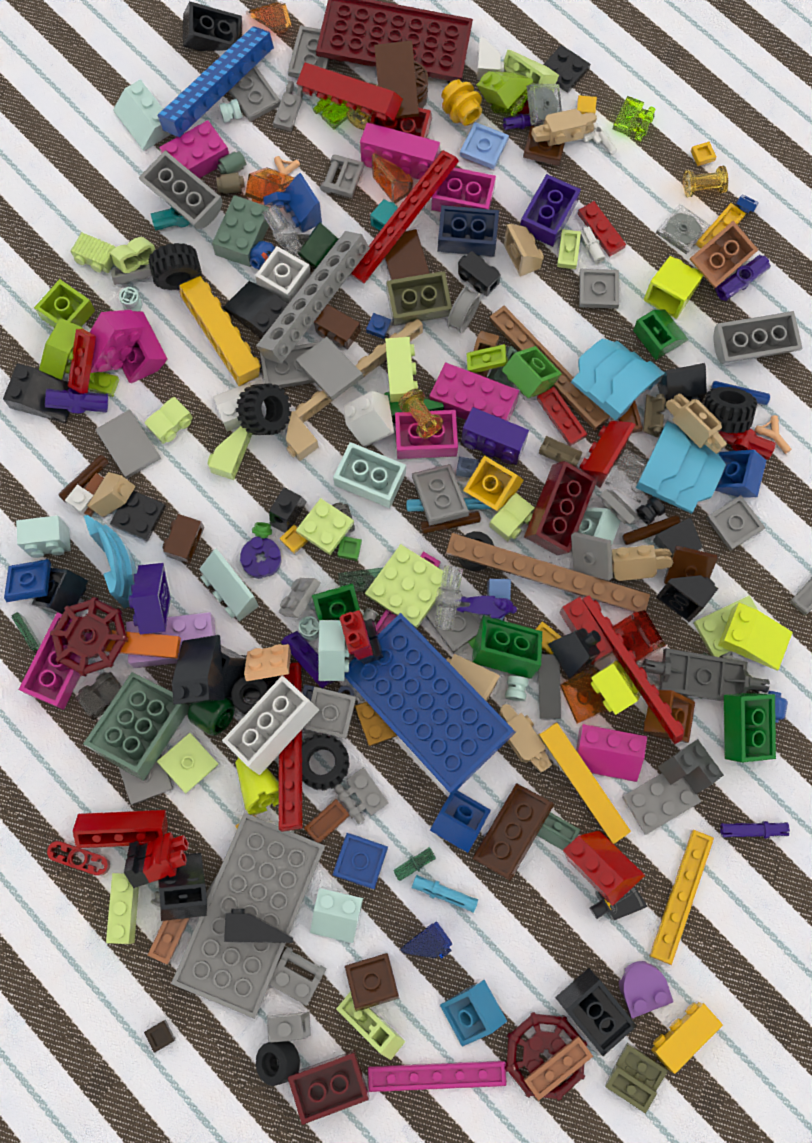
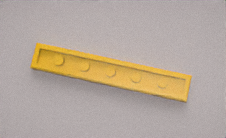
(584, 783)
(681, 897)

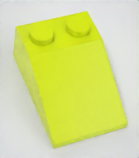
(755, 636)
(615, 687)

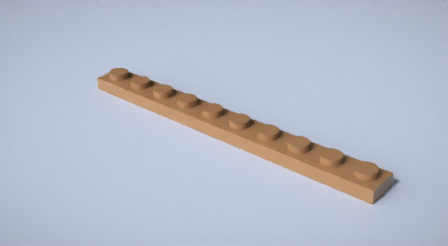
(547, 573)

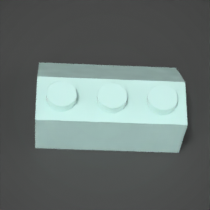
(139, 113)
(227, 586)

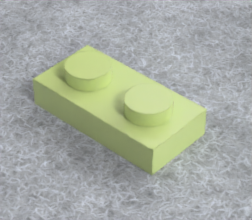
(569, 249)

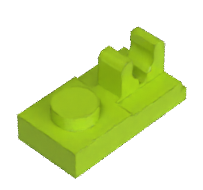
(486, 359)
(103, 383)

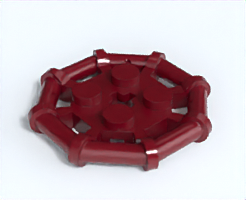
(97, 645)
(535, 1045)

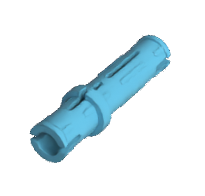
(441, 892)

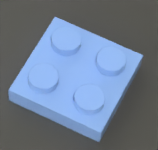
(484, 145)

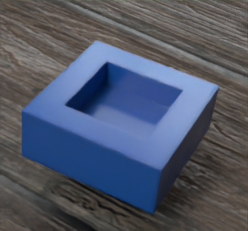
(277, 198)
(747, 204)
(378, 326)

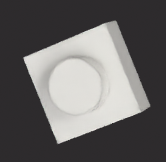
(79, 498)

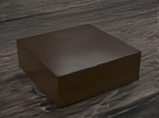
(159, 1036)

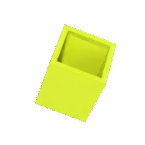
(673, 286)

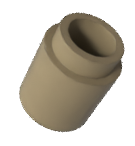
(230, 183)

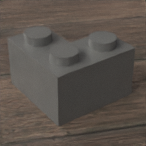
(692, 764)

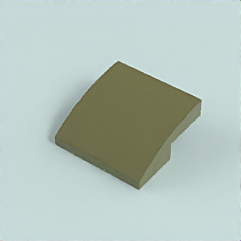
(636, 1078)

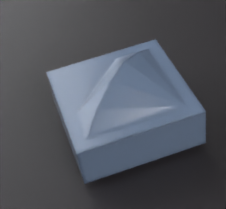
(466, 466)

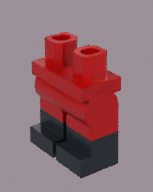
(361, 637)
(155, 859)

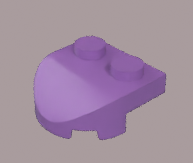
(644, 988)

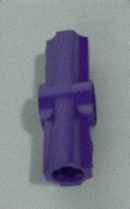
(749, 271)
(75, 401)

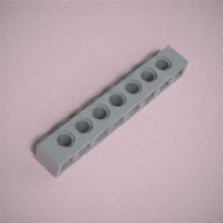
(313, 297)

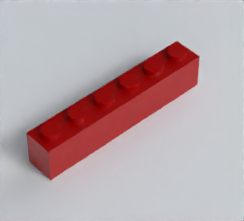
(349, 91)

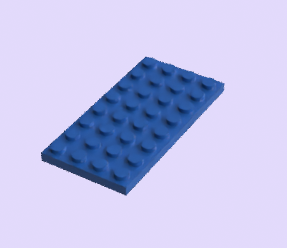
(429, 705)

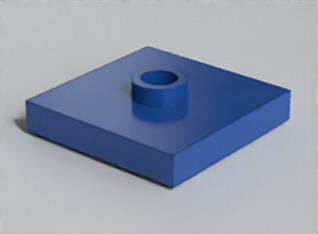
(27, 580)
(360, 860)

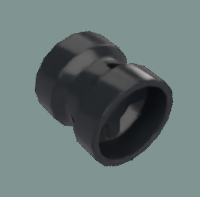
(650, 510)

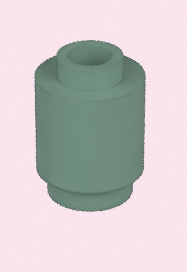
(231, 163)

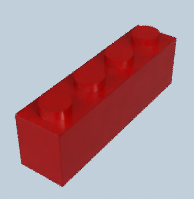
(118, 828)

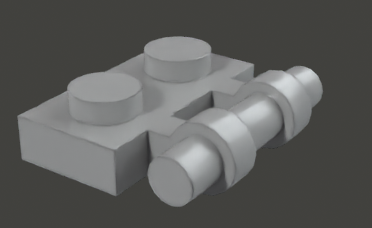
(366, 791)

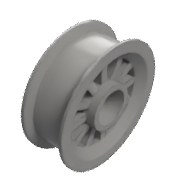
(464, 309)

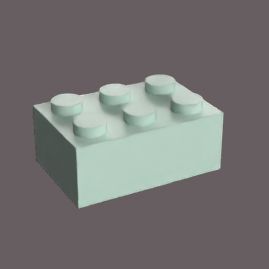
(369, 475)

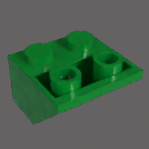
(659, 333)

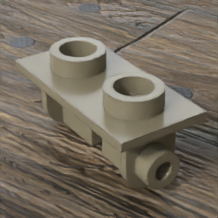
(652, 416)
(559, 451)

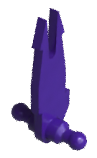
(488, 606)

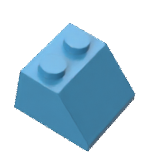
(473, 1013)

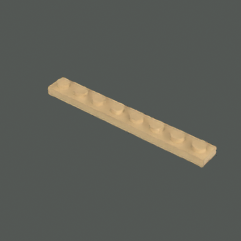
(365, 365)

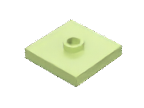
(187, 763)

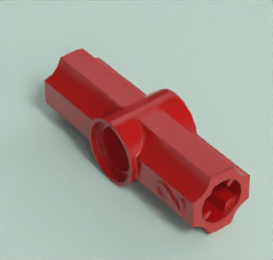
(749, 441)

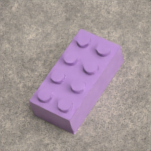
(184, 626)

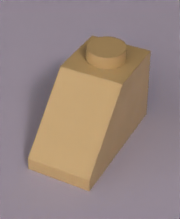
(299, 438)
(111, 494)

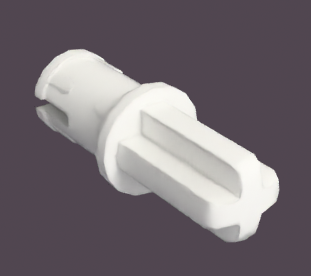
(592, 245)

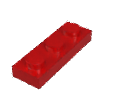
(601, 228)
(82, 361)
(561, 416)

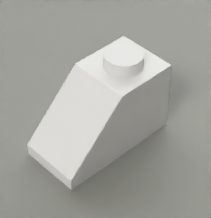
(488, 59)

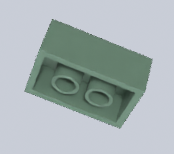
(240, 230)

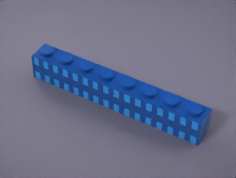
(215, 81)

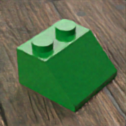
(335, 602)

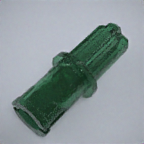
(414, 864)

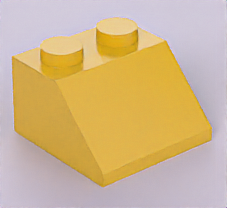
(493, 484)

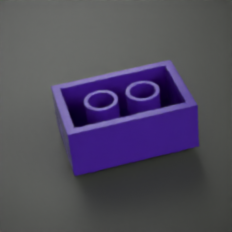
(550, 209)
(494, 436)
(150, 598)

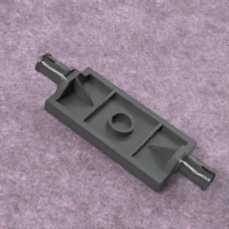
(703, 675)

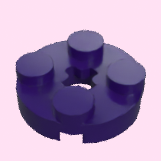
(263, 568)

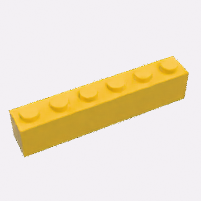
(219, 330)

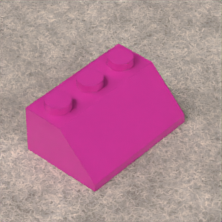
(146, 353)
(611, 752)

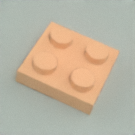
(267, 662)

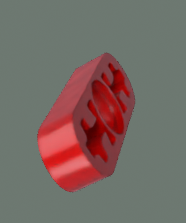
(66, 847)

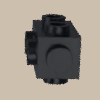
(478, 273)

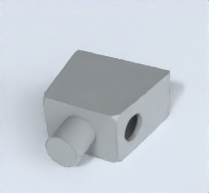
(288, 1026)

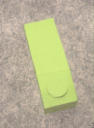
(529, 68)
(229, 454)
(372, 1028)

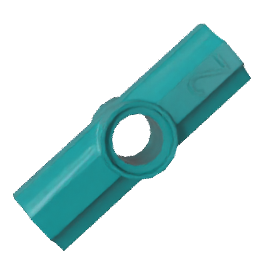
(168, 218)

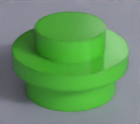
(262, 529)

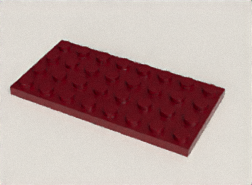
(355, 26)

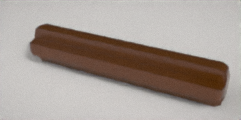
(85, 476)
(474, 517)
(649, 530)

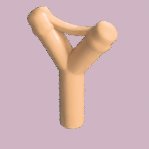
(292, 165)
(774, 433)

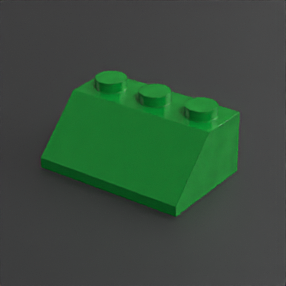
(508, 647)
(749, 727)

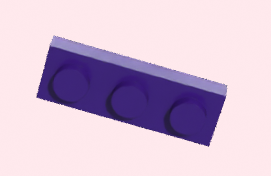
(305, 656)

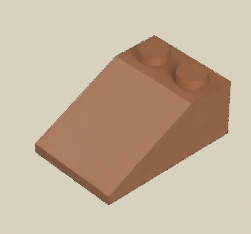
(723, 254)

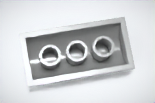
(182, 190)
(756, 337)

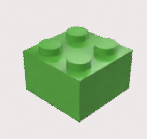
(531, 372)

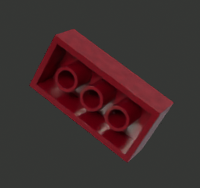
(560, 508)

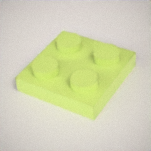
(325, 526)

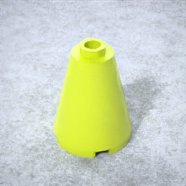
(256, 789)

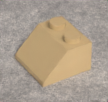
(522, 249)

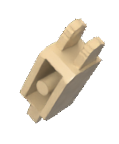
(564, 127)
(697, 422)
(639, 562)
(525, 741)

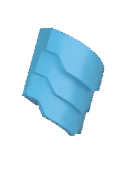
(614, 376)
(681, 470)
(119, 558)

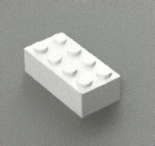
(270, 725)

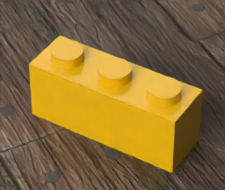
(686, 1036)

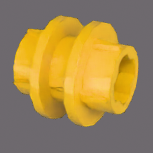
(461, 102)

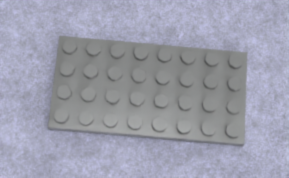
(267, 877)

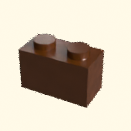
(337, 327)
(183, 538)

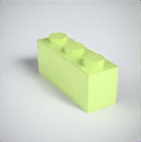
(400, 367)
(122, 911)

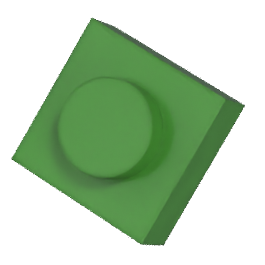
(349, 548)

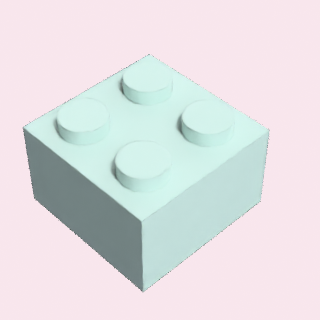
(43, 536)
(332, 651)

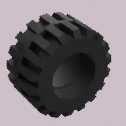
(174, 265)
(732, 408)
(251, 409)
(341, 766)

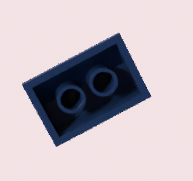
(468, 230)

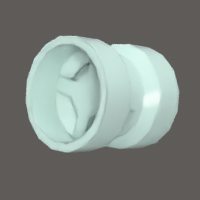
(230, 110)
(130, 299)
(309, 628)
(516, 688)

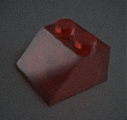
(639, 635)

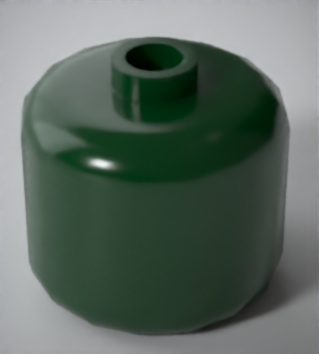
(212, 716)

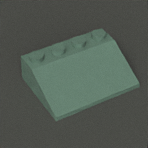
(136, 726)

